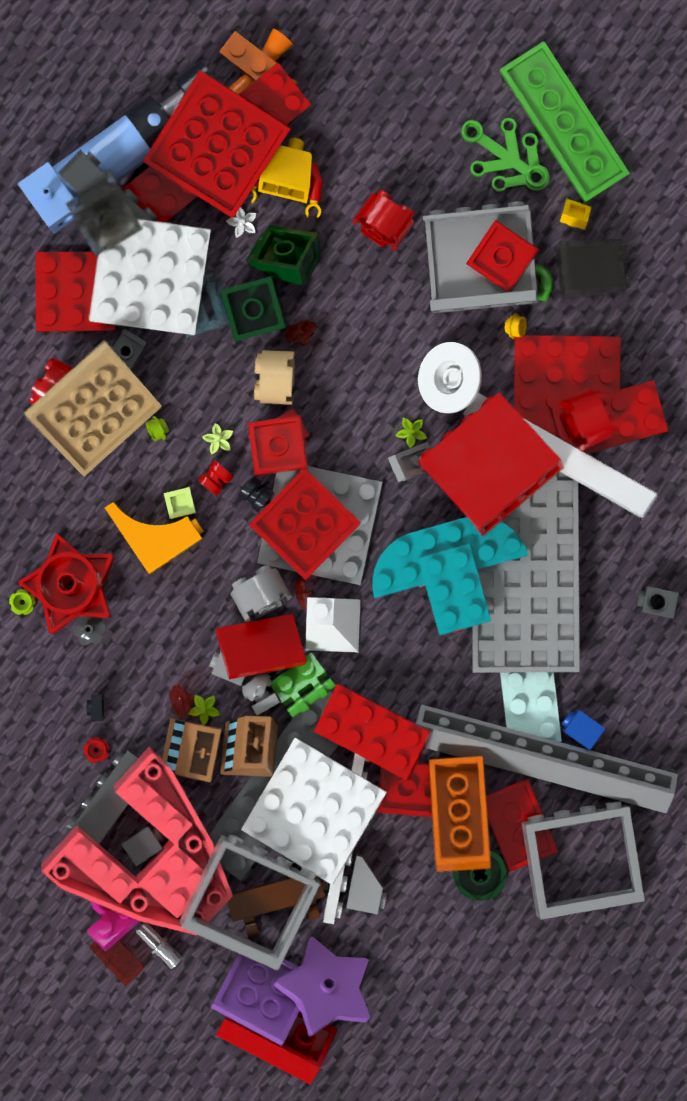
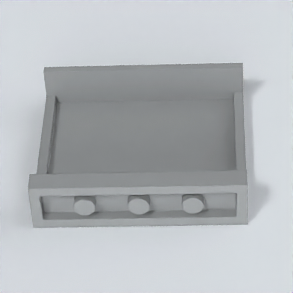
(452, 242)

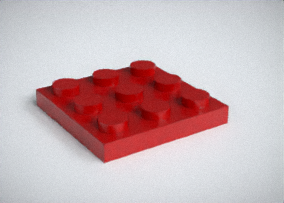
(66, 292)
(304, 523)

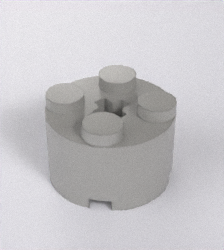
(260, 593)

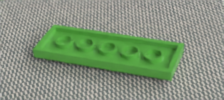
(564, 122)

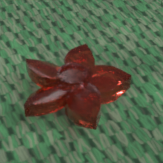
(301, 594)

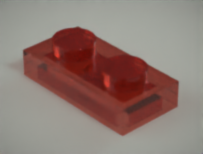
(119, 961)

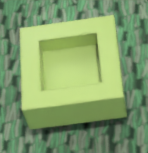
(179, 503)

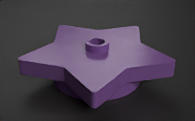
(326, 987)

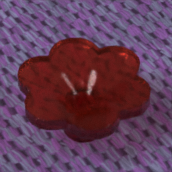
(301, 332)
(180, 700)

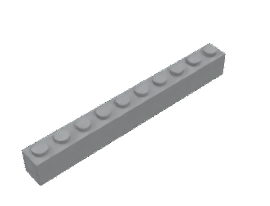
(548, 759)

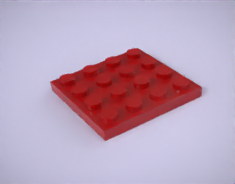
(216, 144)
(558, 368)

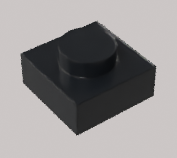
(95, 707)

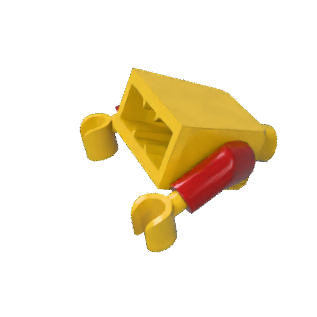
(291, 176)

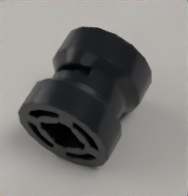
(256, 494)

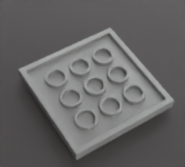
(361, 499)

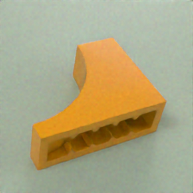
(156, 543)

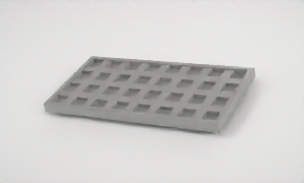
(535, 596)

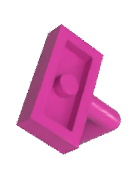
(110, 926)

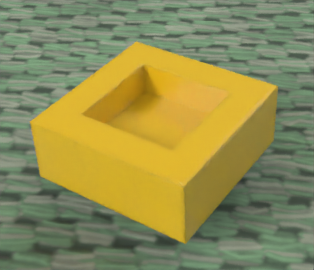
(575, 214)

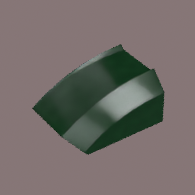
(286, 254)

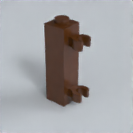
(269, 898)

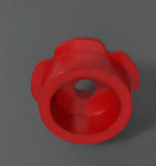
(89, 751)

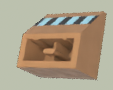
(249, 746)
(191, 749)

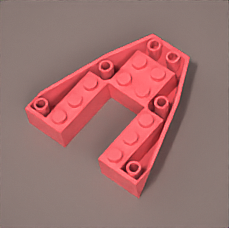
(169, 879)

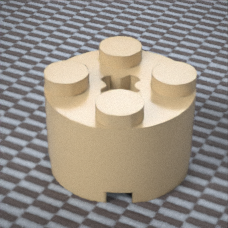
(276, 377)

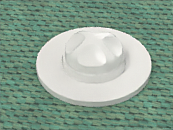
(449, 377)

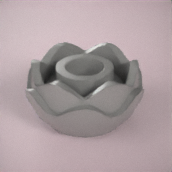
(255, 685)

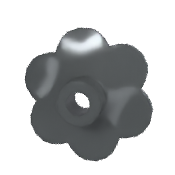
(96, 629)

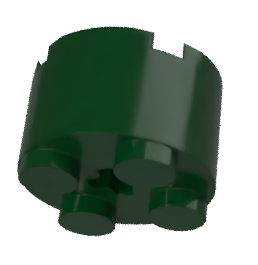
(485, 887)

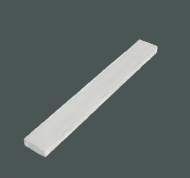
(591, 471)

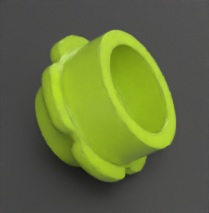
(157, 428)
(15, 599)

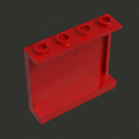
(491, 463)

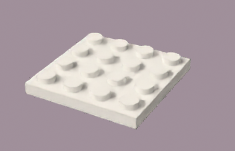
(152, 278)
(314, 811)

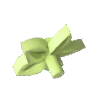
(218, 439)

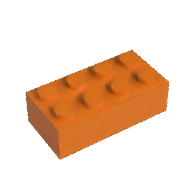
(459, 814)

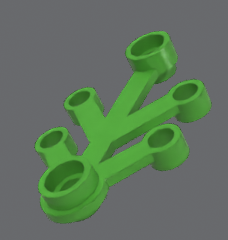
(508, 158)

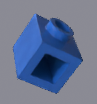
(582, 728)

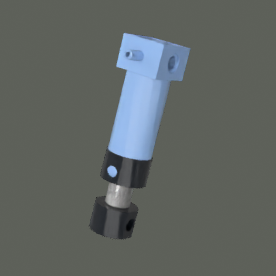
(117, 148)

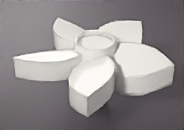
(242, 222)

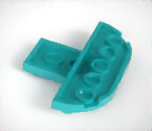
(447, 563)

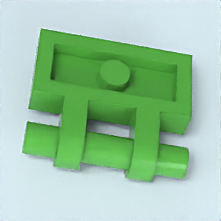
(299, 680)

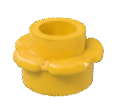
(516, 326)

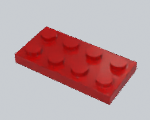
(634, 411)
(373, 731)

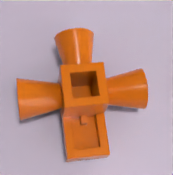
(251, 60)

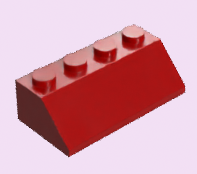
(299, 1054)

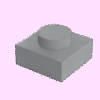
(265, 702)

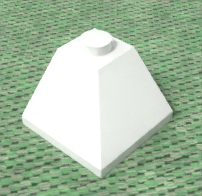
(332, 624)

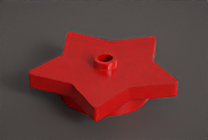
(52, 579)

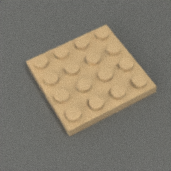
(93, 409)

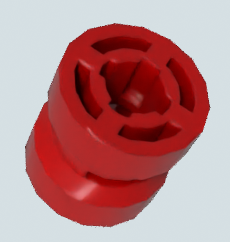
(215, 478)

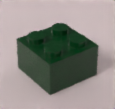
(254, 308)

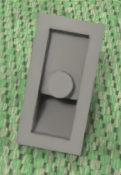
(406, 463)

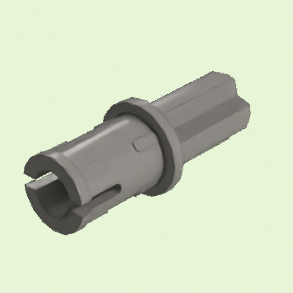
(159, 945)

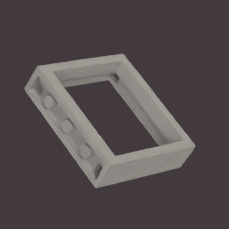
(587, 903)
(232, 941)

